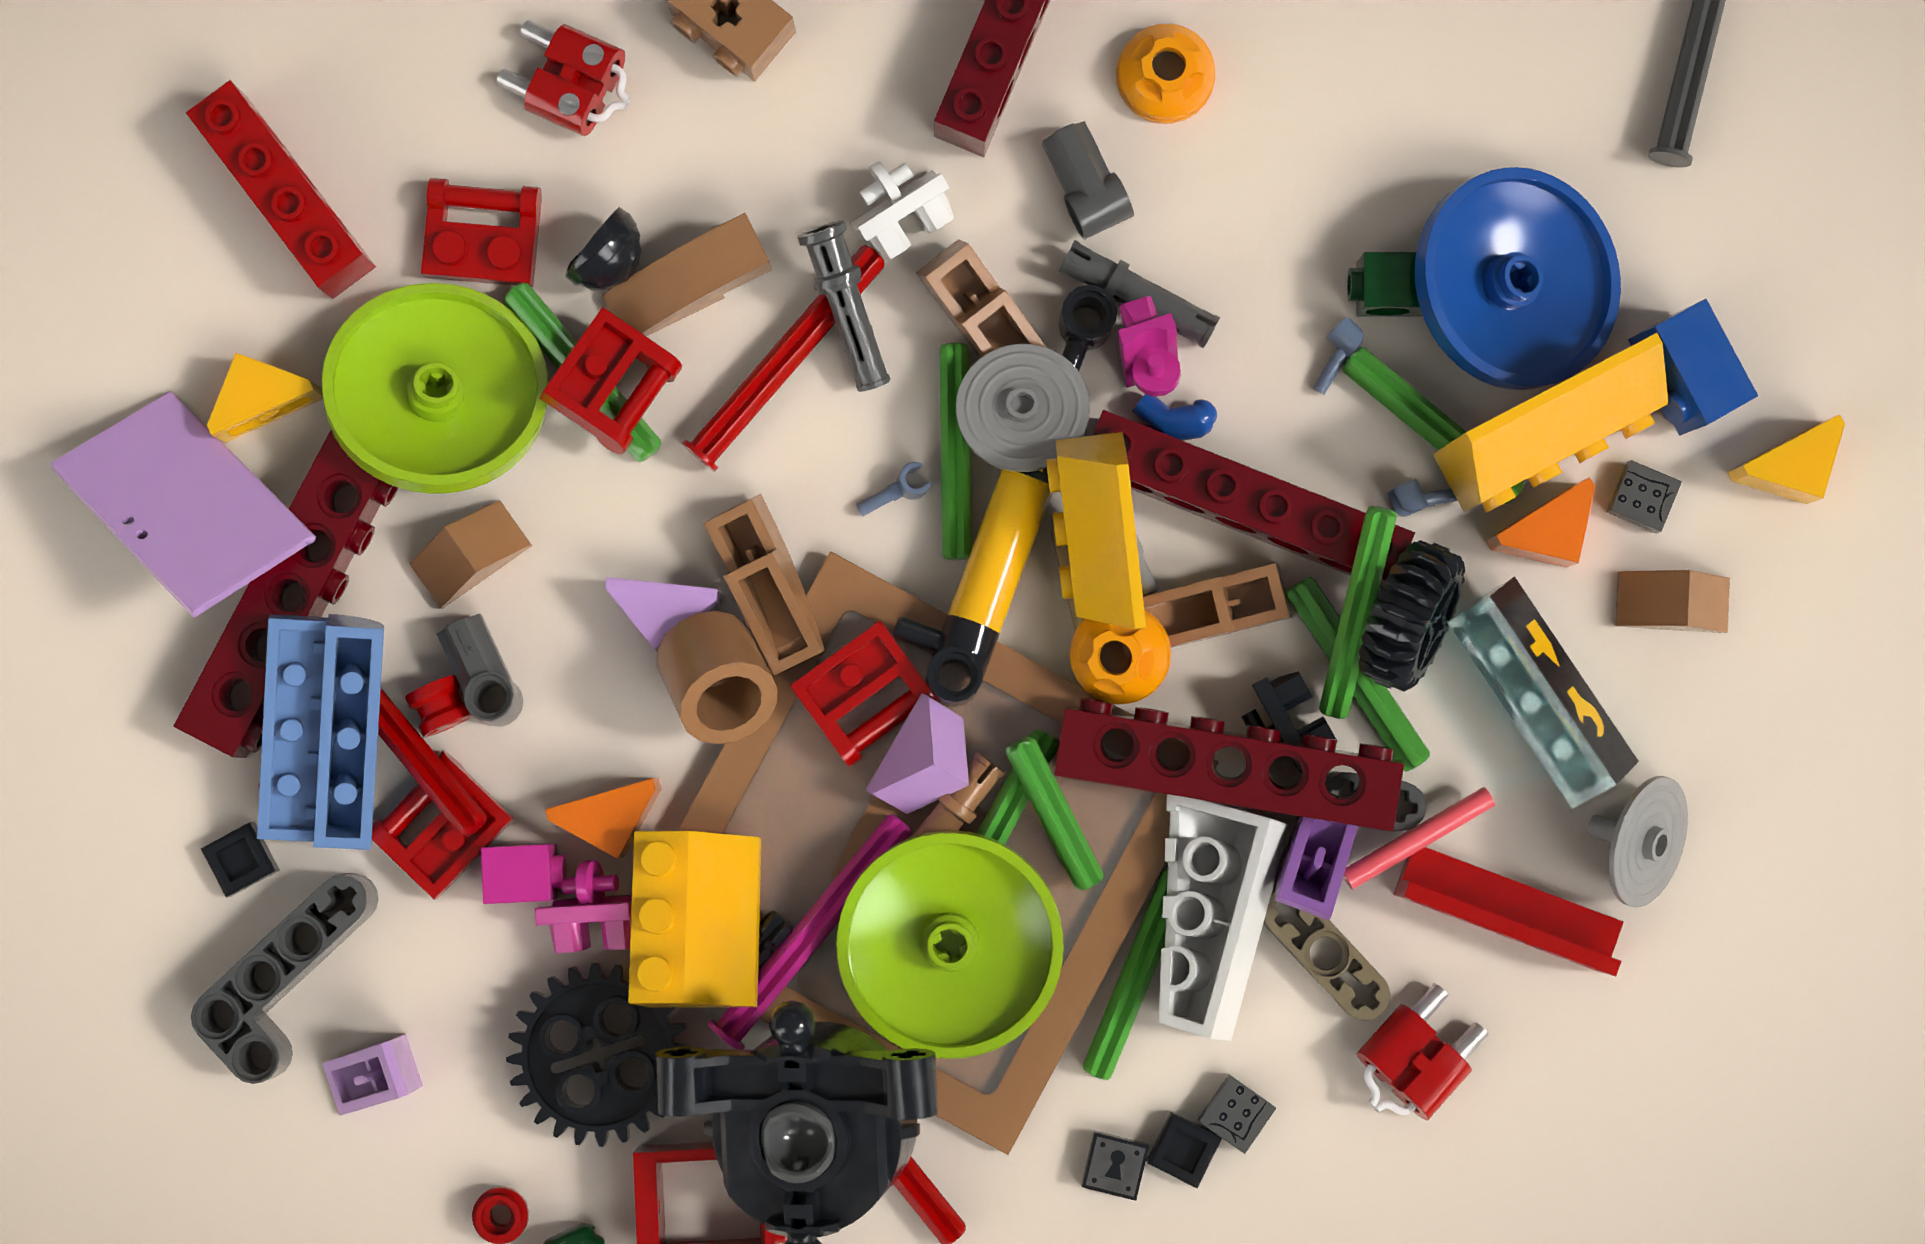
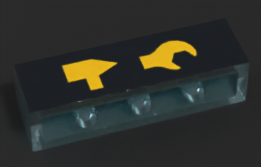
(1543, 693)

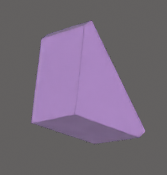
(660, 606)
(923, 759)
(373, 1075)

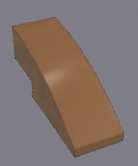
(690, 277)
(975, 300)
(765, 584)
(1220, 605)

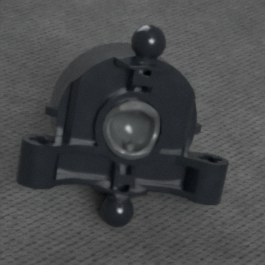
(805, 1120)

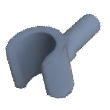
(1347, 339)
(894, 491)
(1409, 498)

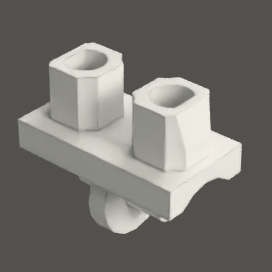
(922, 196)

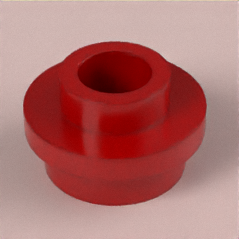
(488, 1227)

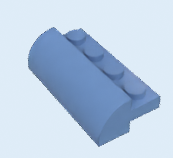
(320, 730)

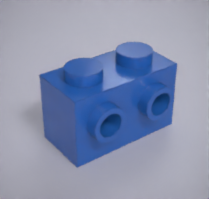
(1700, 368)

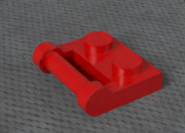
(479, 250)
(595, 370)
(852, 678)
(439, 851)

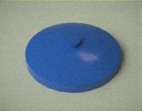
(1517, 278)

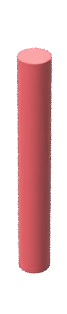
(1418, 838)

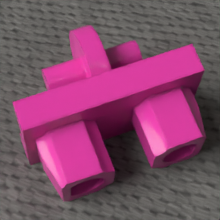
(1148, 348)
(570, 917)

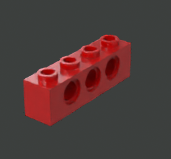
(280, 189)

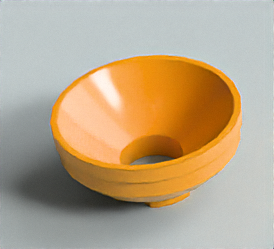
(1161, 99)
(1149, 663)

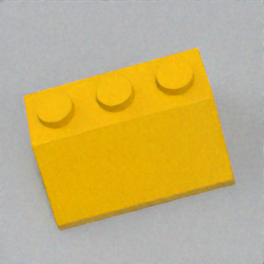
(1097, 529)
(695, 919)

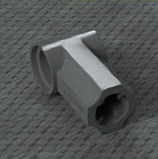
(1092, 193)
(479, 667)

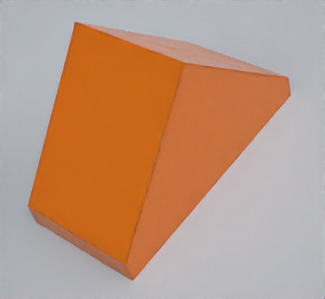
(1552, 531)
(608, 817)

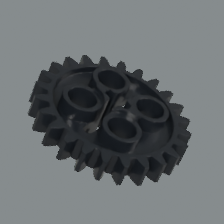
(583, 1005)

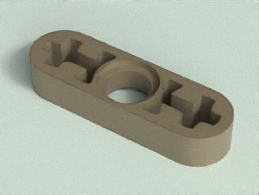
(1343, 993)

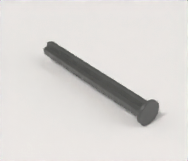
(1688, 84)

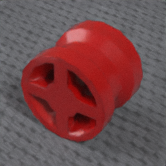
(438, 706)

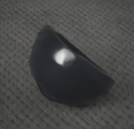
(609, 254)

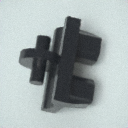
(1277, 698)

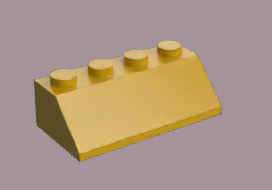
(1556, 425)

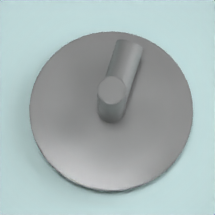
(1020, 404)
(1645, 840)

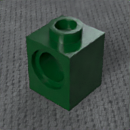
(1384, 285)

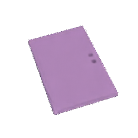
(191, 503)

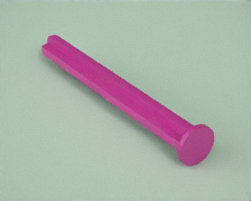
(807, 934)

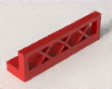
(1511, 909)

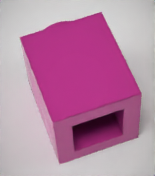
(522, 873)

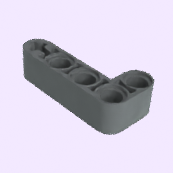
(291, 967)

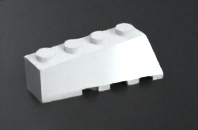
(1214, 911)

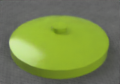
(434, 388)
(950, 944)

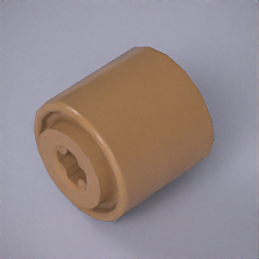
(716, 677)

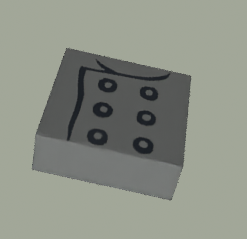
(1644, 496)
(1236, 1114)

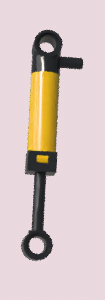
(1002, 539)

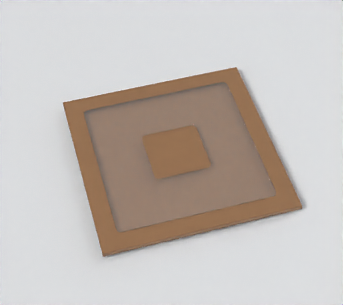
(817, 815)

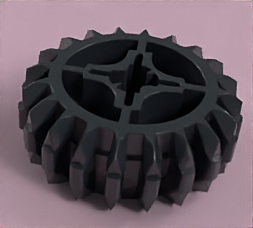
(1411, 615)

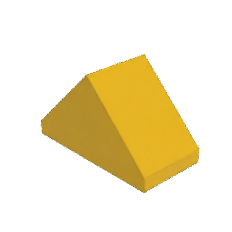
(257, 396)
(1796, 467)

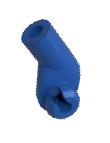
(1180, 422)

